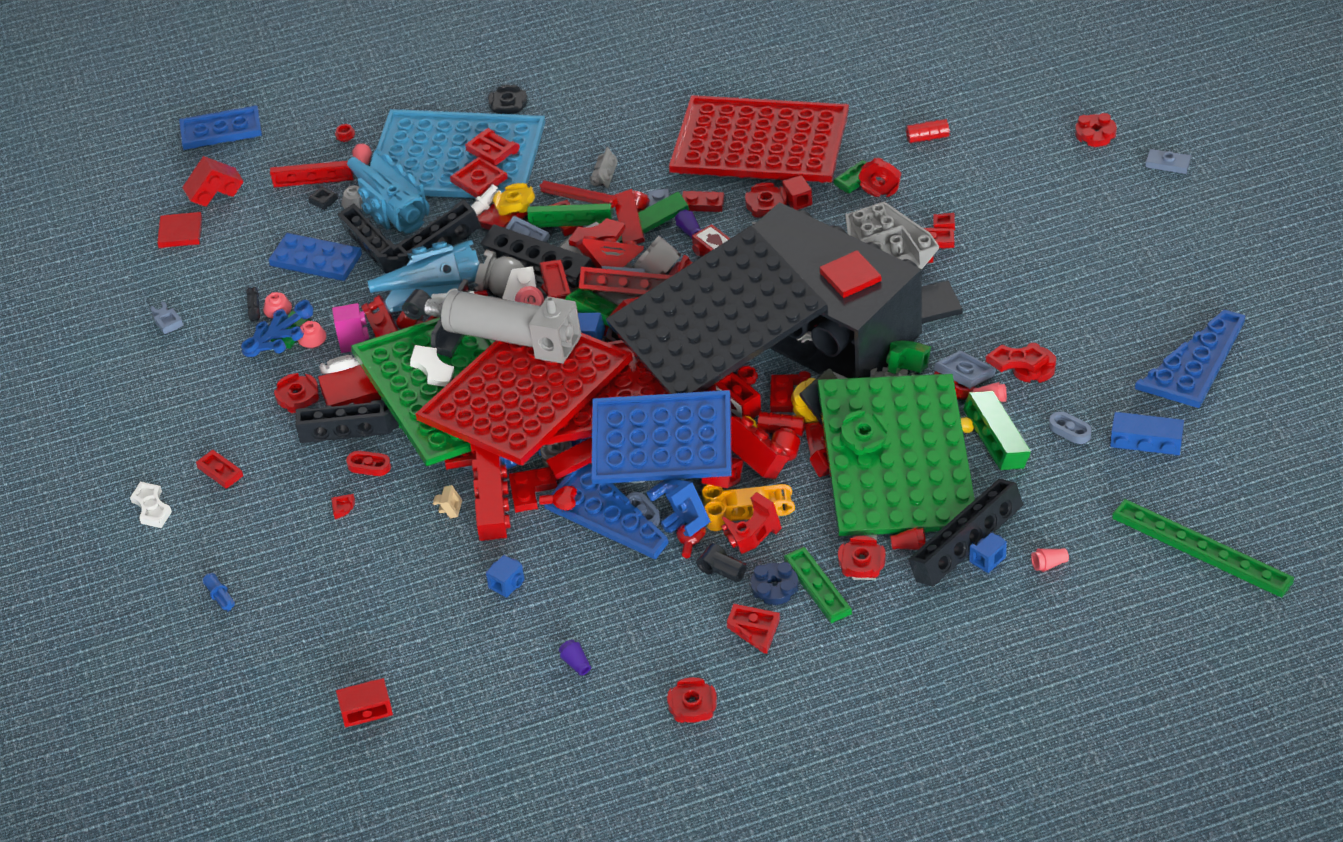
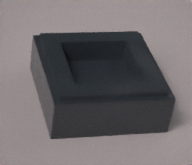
(323, 198)

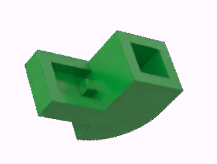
(908, 355)

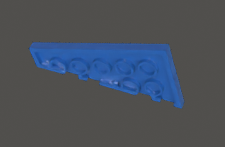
(1194, 365)
(610, 513)

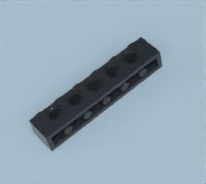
(534, 251)
(972, 524)

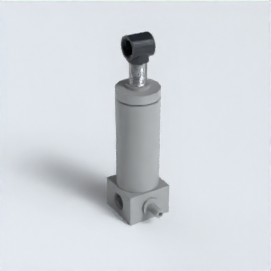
(548, 328)

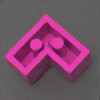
(349, 326)

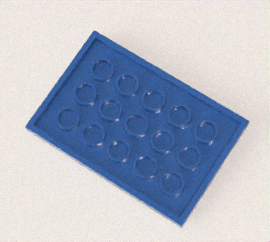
(661, 437)

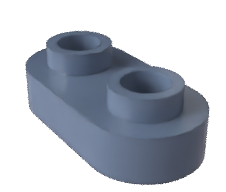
(1070, 427)
(647, 508)

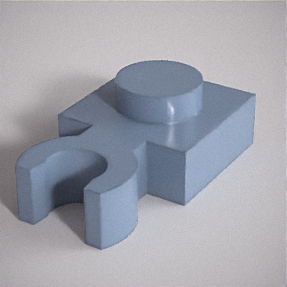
(166, 319)

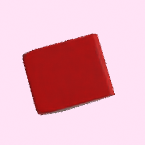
(820, 462)

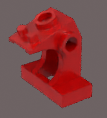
(757, 527)

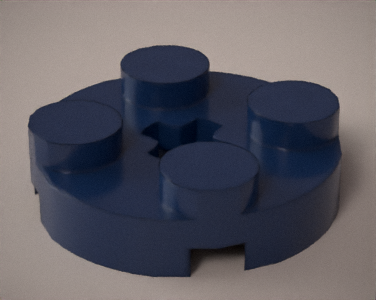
(774, 572)

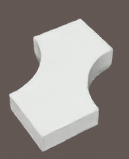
(427, 361)
(148, 499)

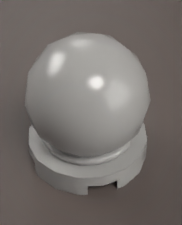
(495, 273)

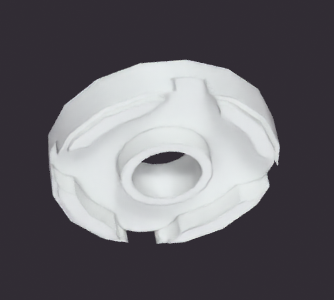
(338, 364)

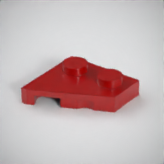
(754, 625)

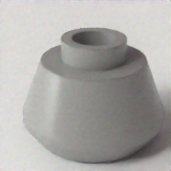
(351, 196)

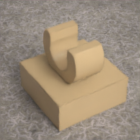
(449, 502)

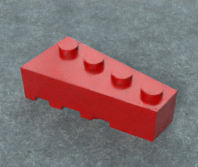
(490, 494)

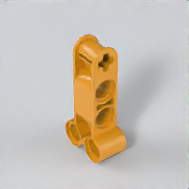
(737, 503)

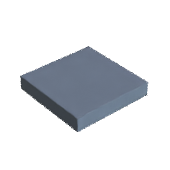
(965, 369)

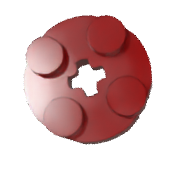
(1088, 124)
(882, 169)
(760, 207)
(1042, 374)
(291, 401)
(861, 568)
(696, 711)

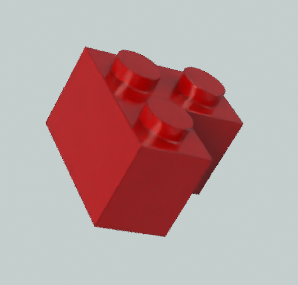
(209, 178)

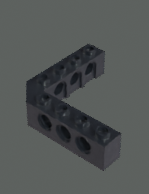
(450, 227)
(344, 422)

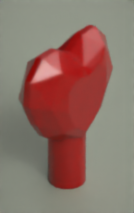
(561, 499)
(689, 542)

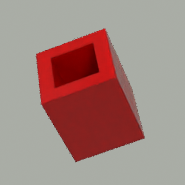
(798, 192)

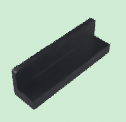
(446, 341)

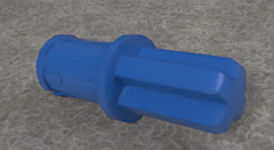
(218, 591)

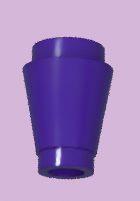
(687, 222)
(574, 656)

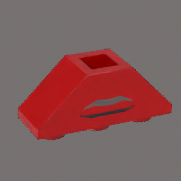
(608, 252)

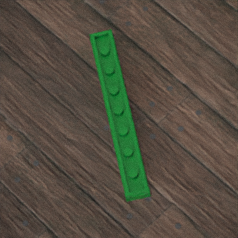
(1203, 548)

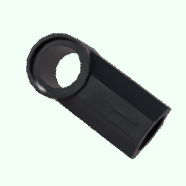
(716, 560)

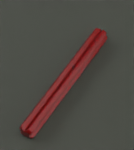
(578, 193)

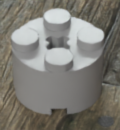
(658, 257)

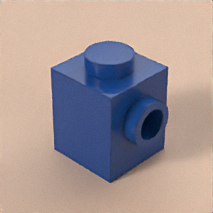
(505, 576)

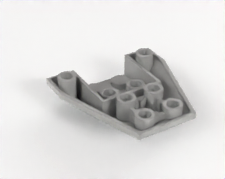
(892, 233)

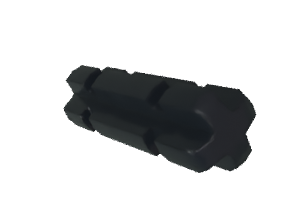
(253, 304)

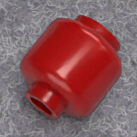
(788, 440)

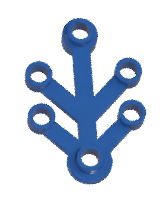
(257, 343)

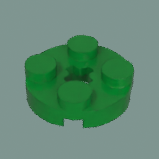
(863, 443)

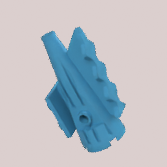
(390, 193)
(426, 272)

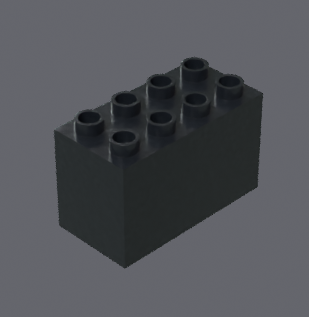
(854, 329)

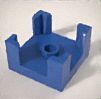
(685, 504)

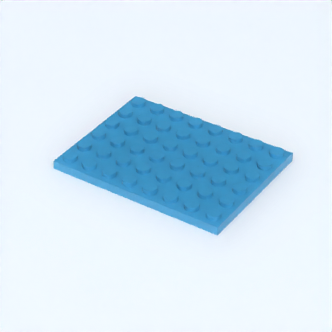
(434, 145)

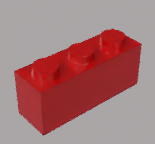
(756, 448)

